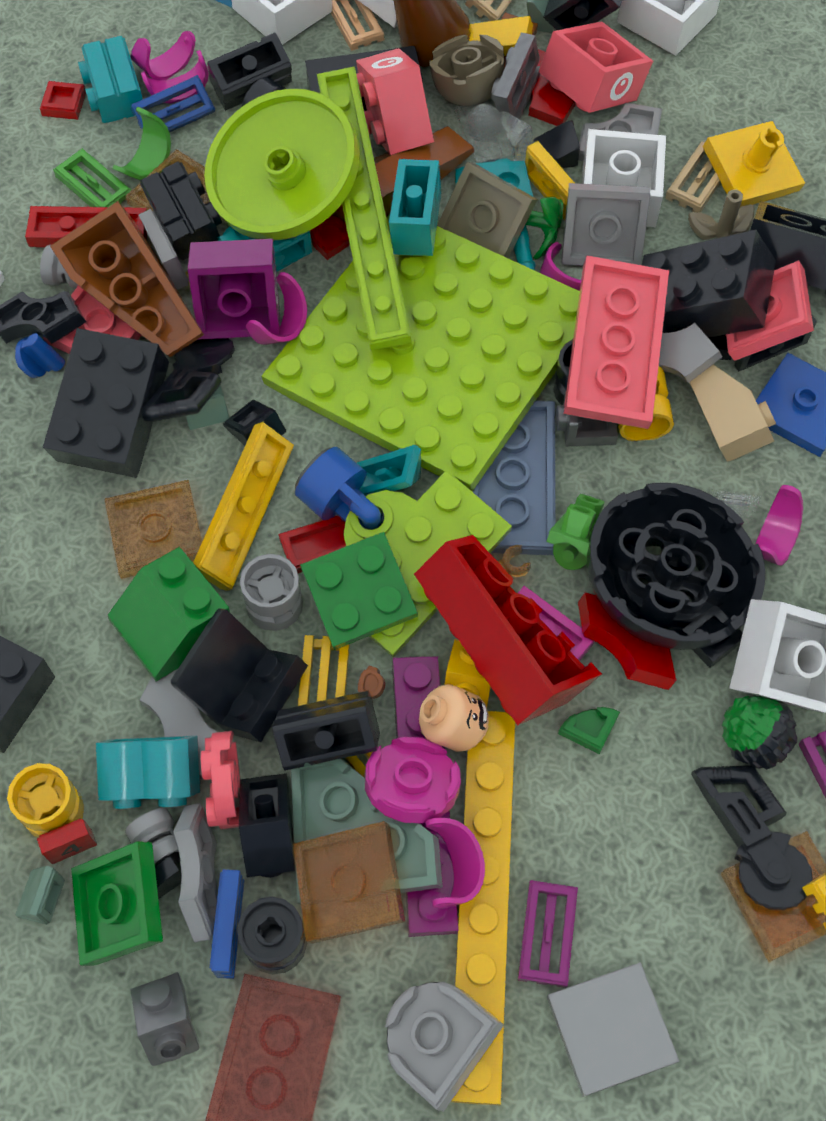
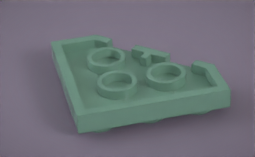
(334, 799)

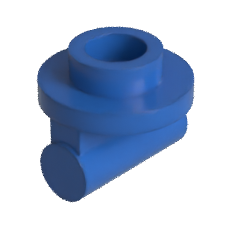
(37, 356)

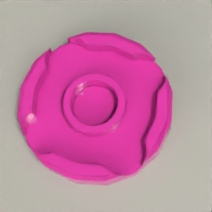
(412, 780)

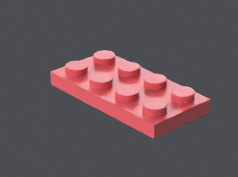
(617, 342)

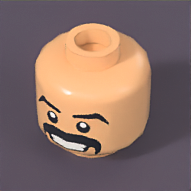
(453, 718)

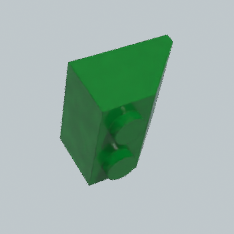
(165, 612)

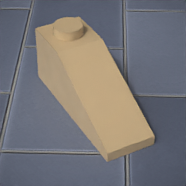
(732, 413)

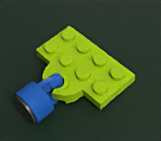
(411, 526)

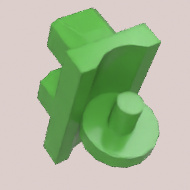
(573, 532)

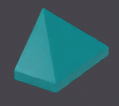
(392, 470)

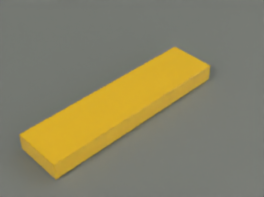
(242, 506)

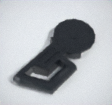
(192, 380)
(768, 866)

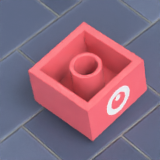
(595, 66)
(394, 101)

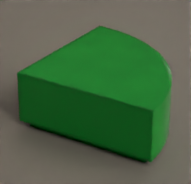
(590, 727)

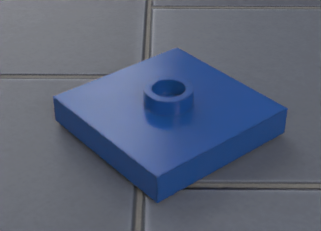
(798, 403)

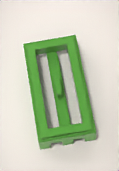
(80, 190)

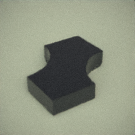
(47, 317)

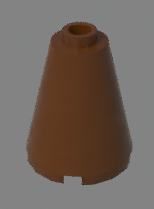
(429, 24)

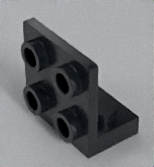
(237, 677)

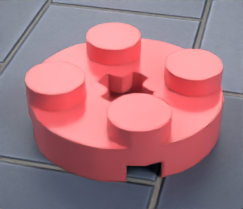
(221, 766)

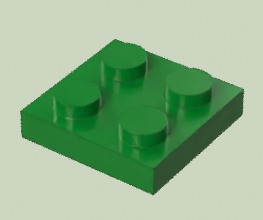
(359, 590)
(116, 904)

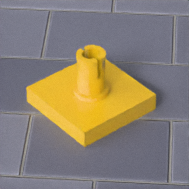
(754, 163)

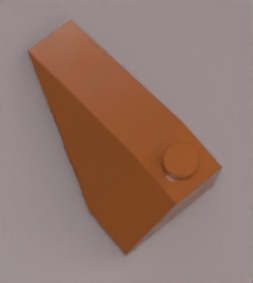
(447, 148)
(124, 274)

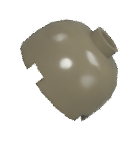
(467, 69)

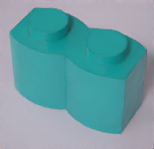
(148, 770)

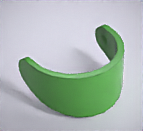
(153, 148)

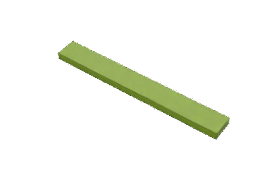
(368, 226)

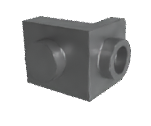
(585, 431)
(163, 1019)

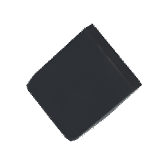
(562, 144)
(253, 413)

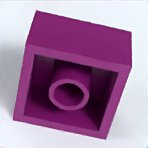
(233, 285)

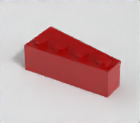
(503, 631)

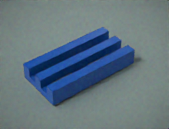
(172, 92)
(226, 921)

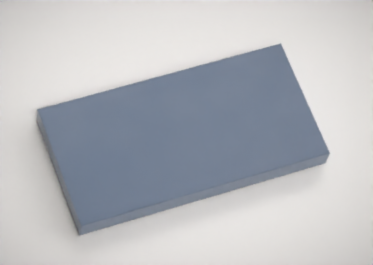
(523, 482)

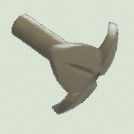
(732, 219)

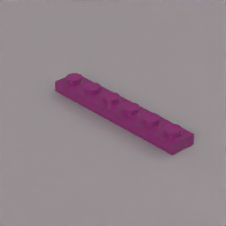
(411, 685)

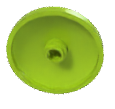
(282, 164)

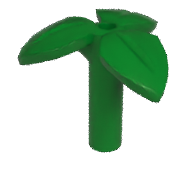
(548, 221)

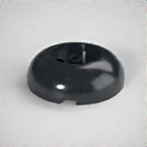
(691, 532)

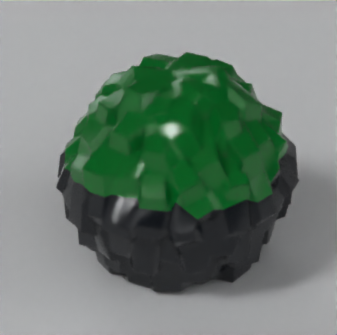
(759, 731)

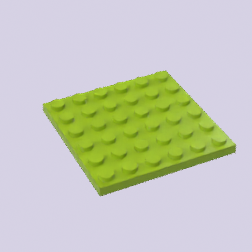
(476, 361)

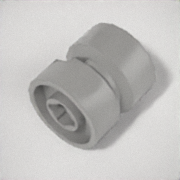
(271, 592)

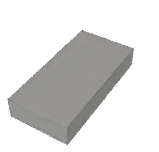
(164, 249)

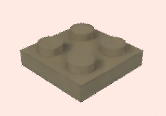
(487, 210)

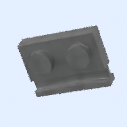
(518, 78)

